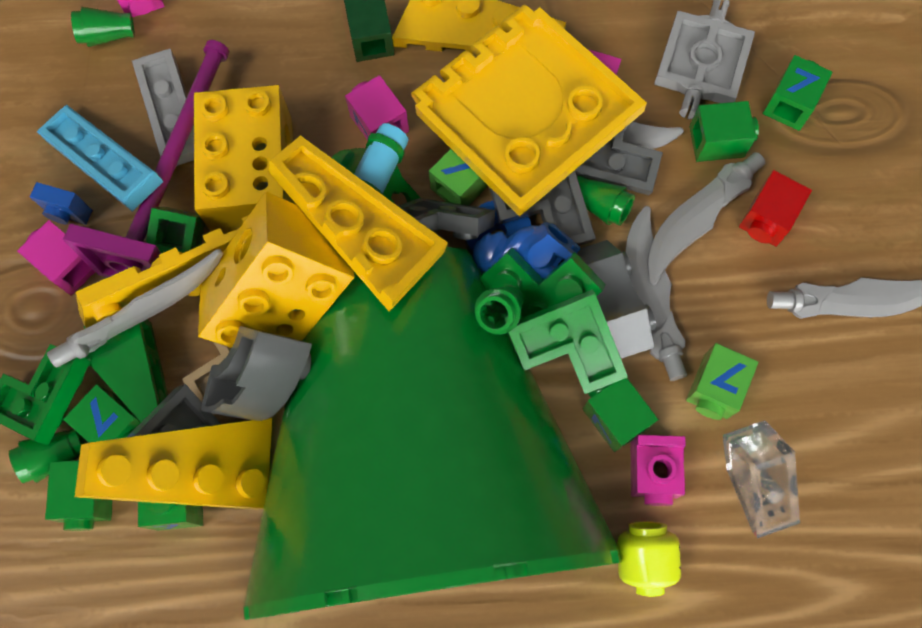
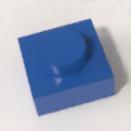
(60, 204)

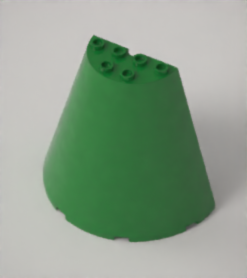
(417, 459)

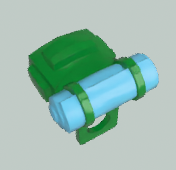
(378, 162)

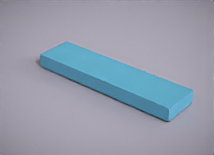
(100, 157)

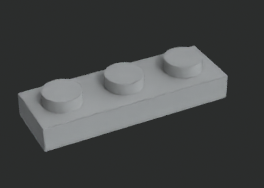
(163, 97)

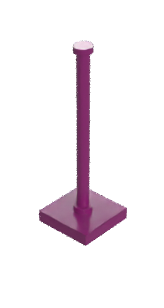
(112, 253)

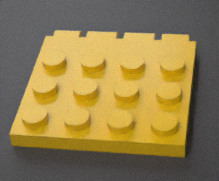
(526, 106)

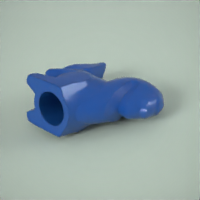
(539, 246)

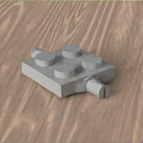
(704, 58)

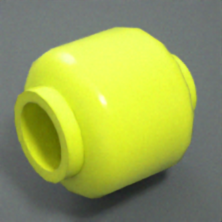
(649, 558)

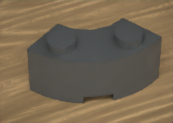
(624, 311)
(256, 375)

